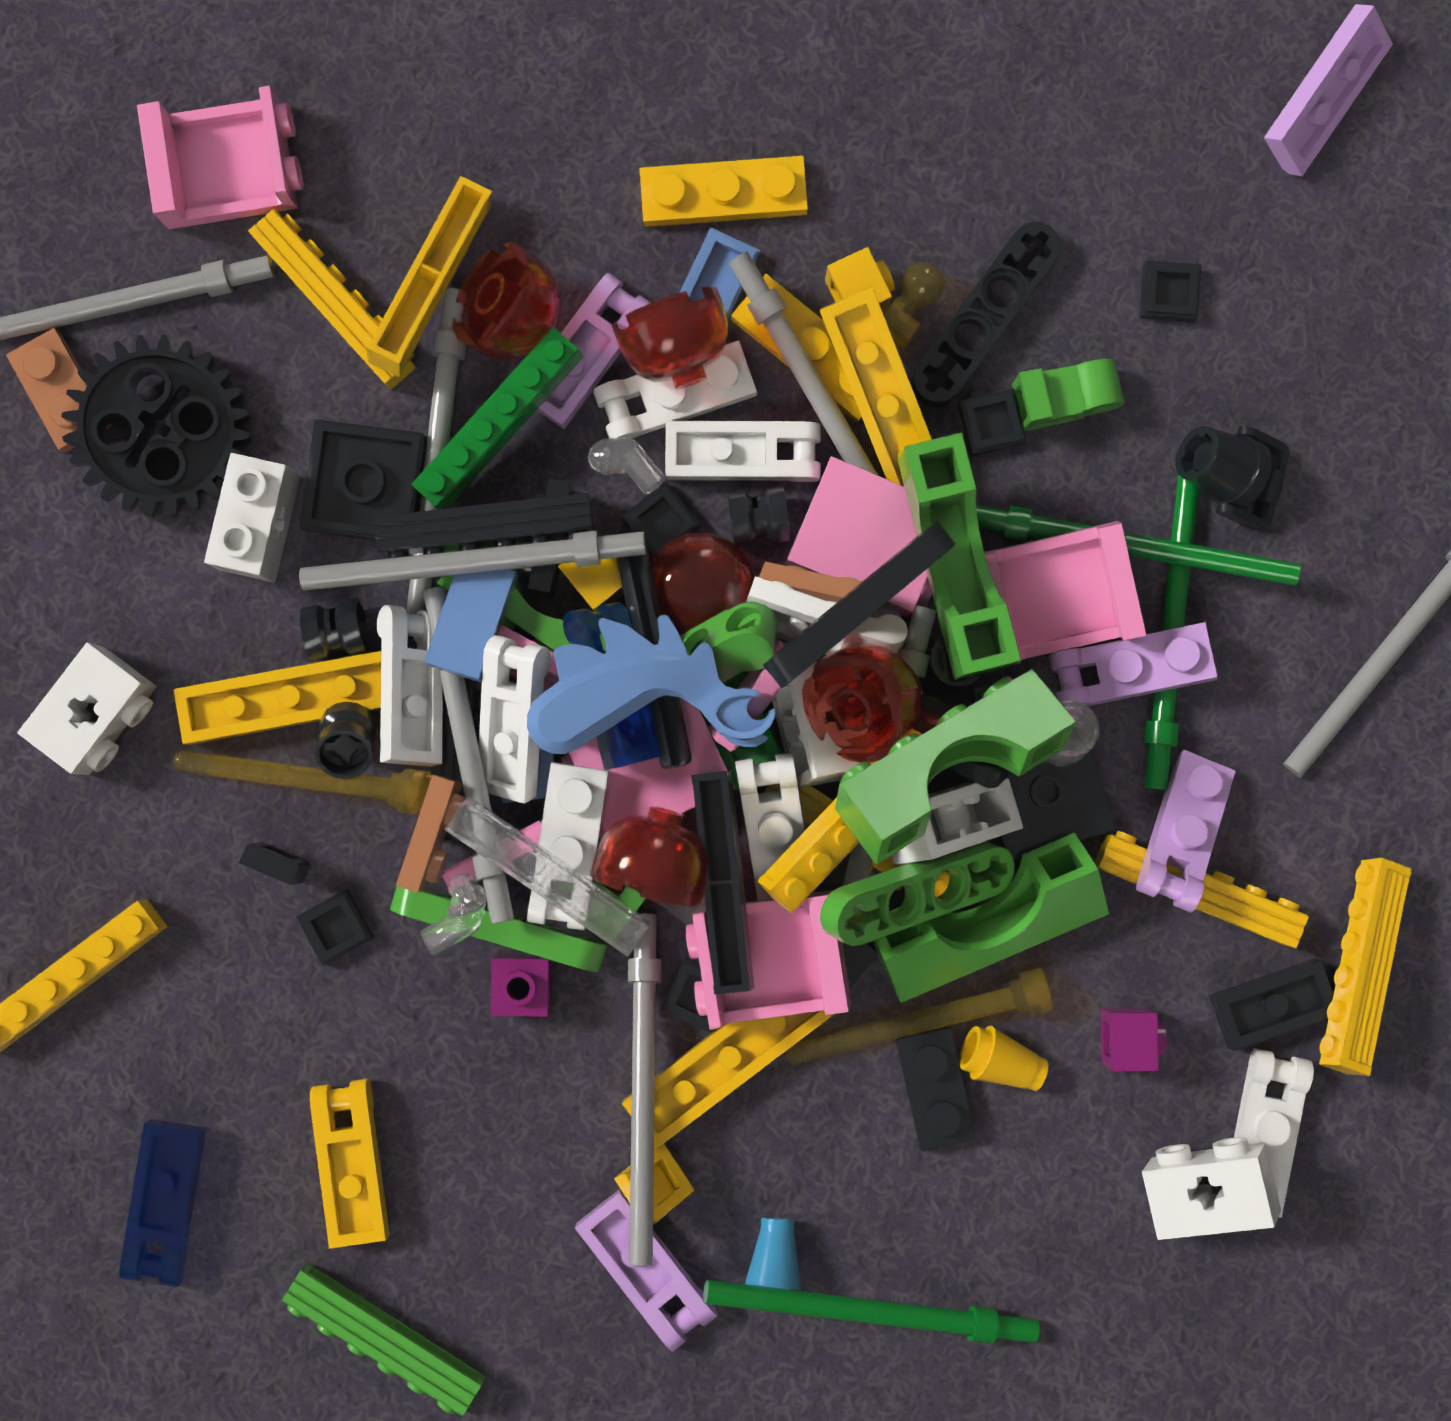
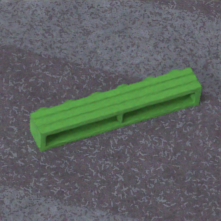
(383, 1339)

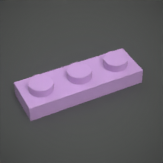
(1328, 90)

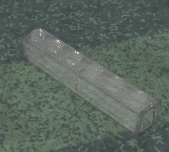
(547, 876)

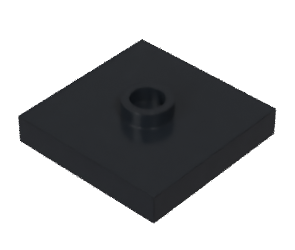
(358, 476)
(1057, 803)

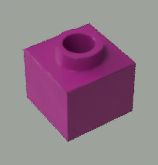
(535, 971)
(1132, 1039)

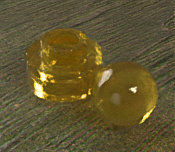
(920, 287)

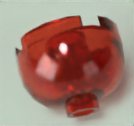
(507, 304)
(674, 338)
(700, 578)
(862, 700)
(654, 858)

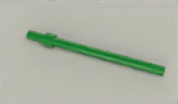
(1020, 524)
(1161, 731)
(977, 1323)

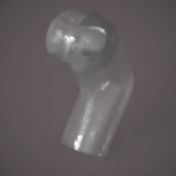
(626, 457)
(463, 915)

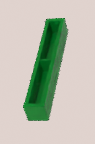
(498, 419)

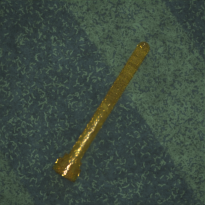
(401, 790)
(1025, 994)

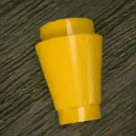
(1001, 1060)

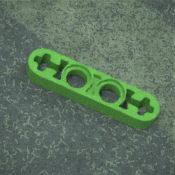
(920, 900)
(540, 940)

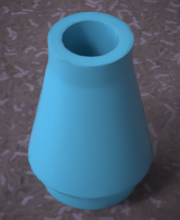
(775, 1256)

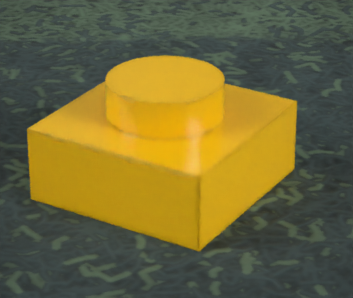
(669, 1183)

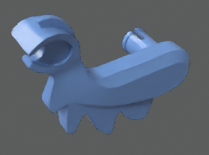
(608, 687)

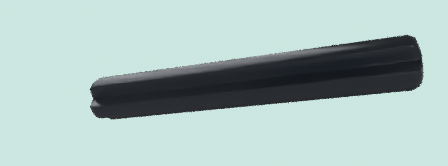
(644, 613)

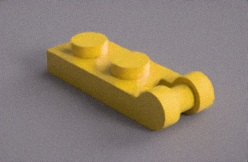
(349, 1165)

